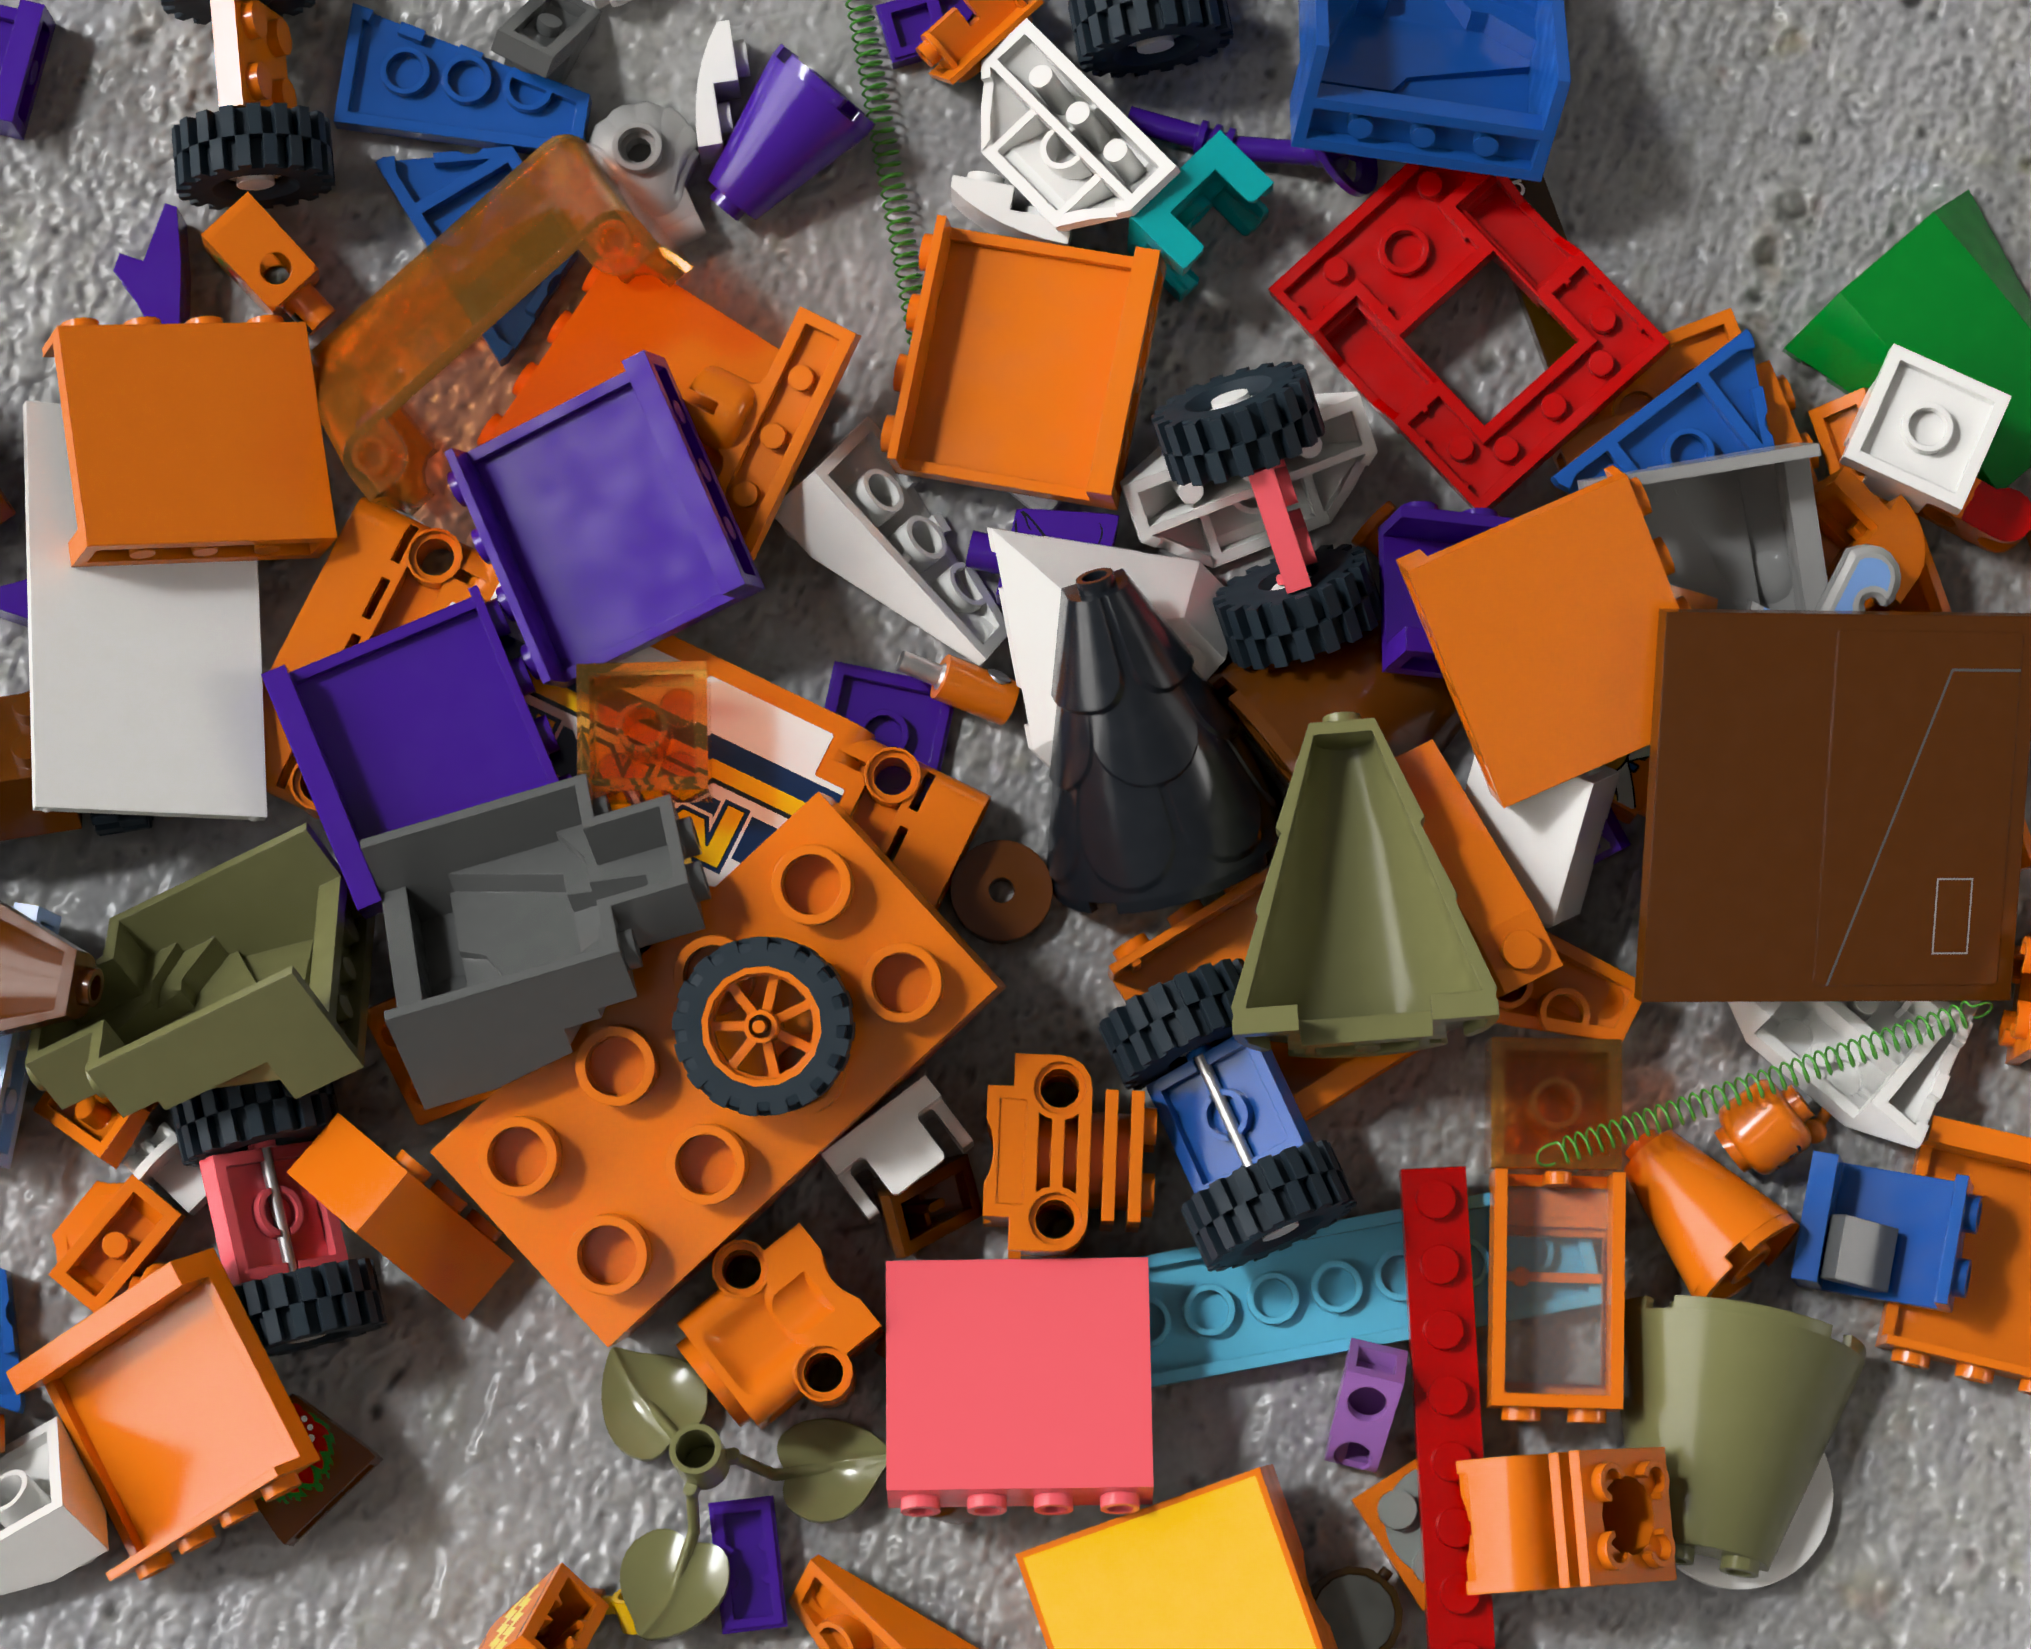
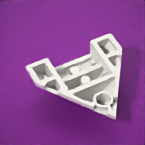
(1030, 595)

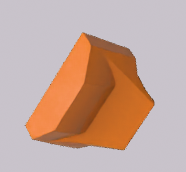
(96, 1125)
(110, 1239)

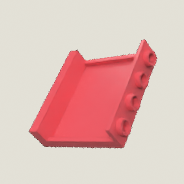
(1018, 1385)

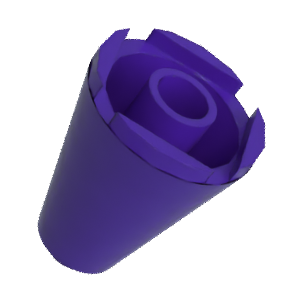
(784, 137)

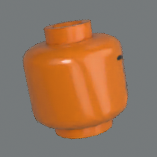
(1767, 1130)

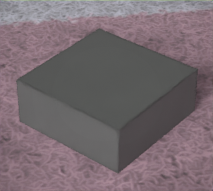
(1859, 1253)

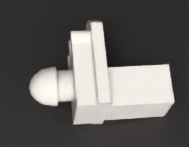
(161, 1162)

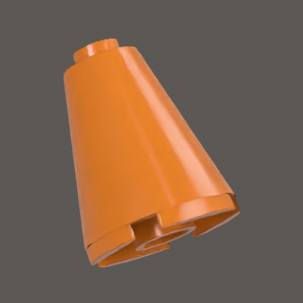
(1706, 1214)

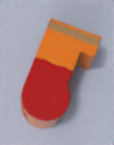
(1989, 517)

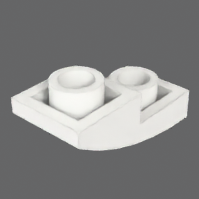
(718, 81)
(991, 204)

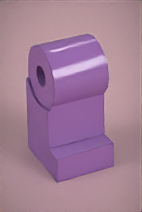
(1366, 1404)

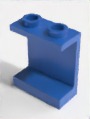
(1930, 1221)

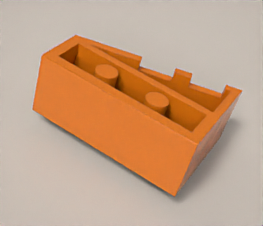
(401, 1216)

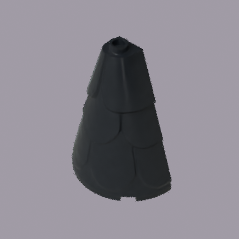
(1147, 762)

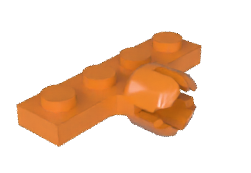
(771, 423)

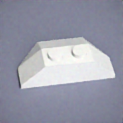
(1063, 136)
(1224, 519)

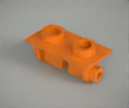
(963, 45)

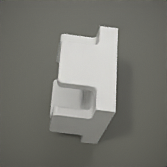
(1923, 431)
(894, 1145)

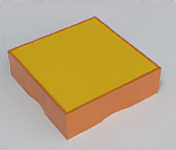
(1182, 1575)

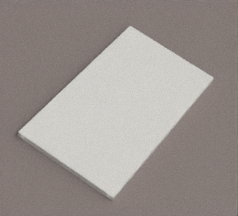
(136, 670)

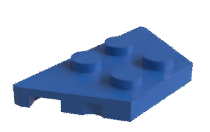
(443, 189)
(1702, 415)

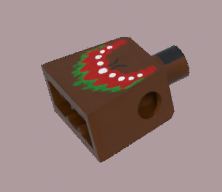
(325, 1483)

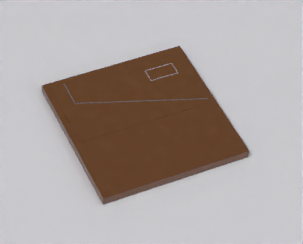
(1834, 806)

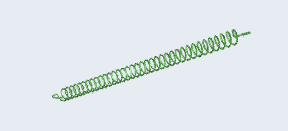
(887, 153)
(1772, 1087)

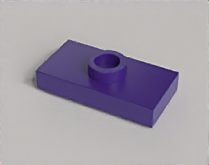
(751, 1541)

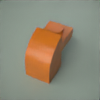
(1855, 516)

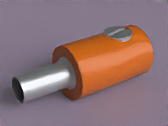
(964, 685)

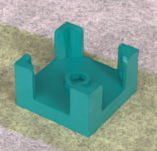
(1213, 177)

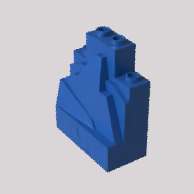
(1433, 82)

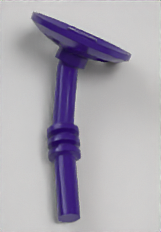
(1260, 149)

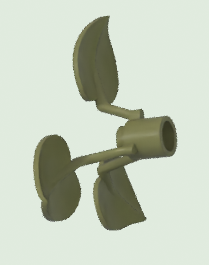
(660, 1406)

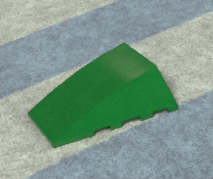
(1947, 299)

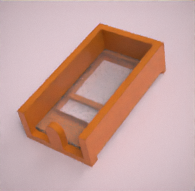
(1556, 1295)

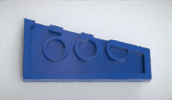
(433, 91)

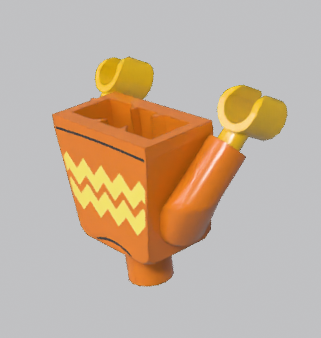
(557, 1615)

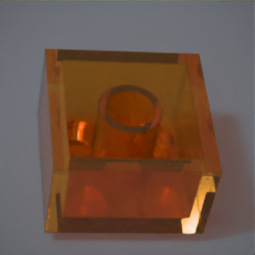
(645, 730)
(1549, 1091)

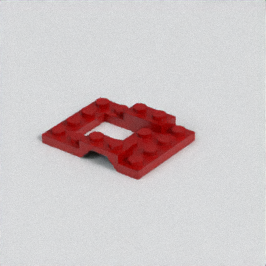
(1403, 261)

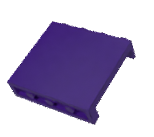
(604, 523)
(412, 729)

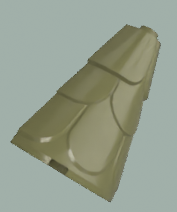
(1357, 915)

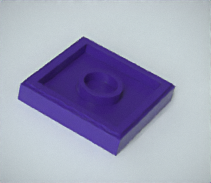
(897, 714)

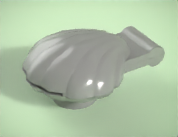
(655, 159)

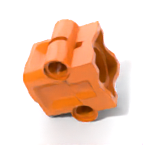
(766, 1338)

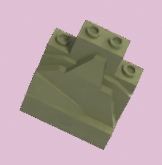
(222, 986)

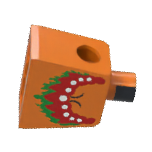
(248, 245)

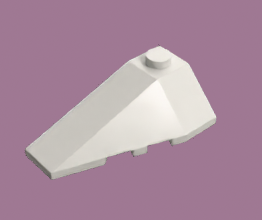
(47, 1510)

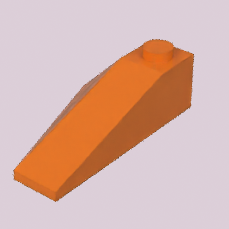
(852, 1614)

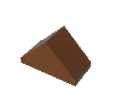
(930, 1207)

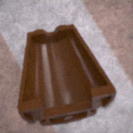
(1282, 701)

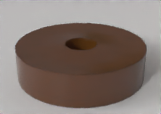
(1008, 863)

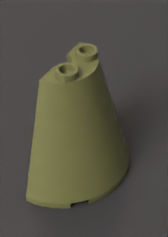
(1743, 1416)

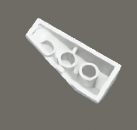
(882, 539)

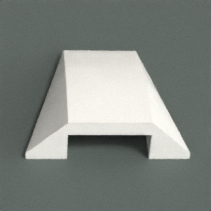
(1881, 1097)

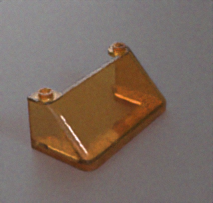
(460, 288)

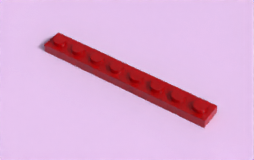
(1443, 1396)

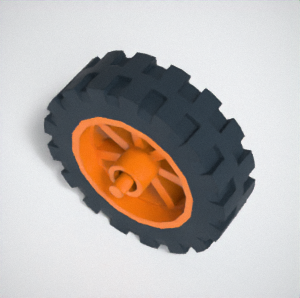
(697, 1026)

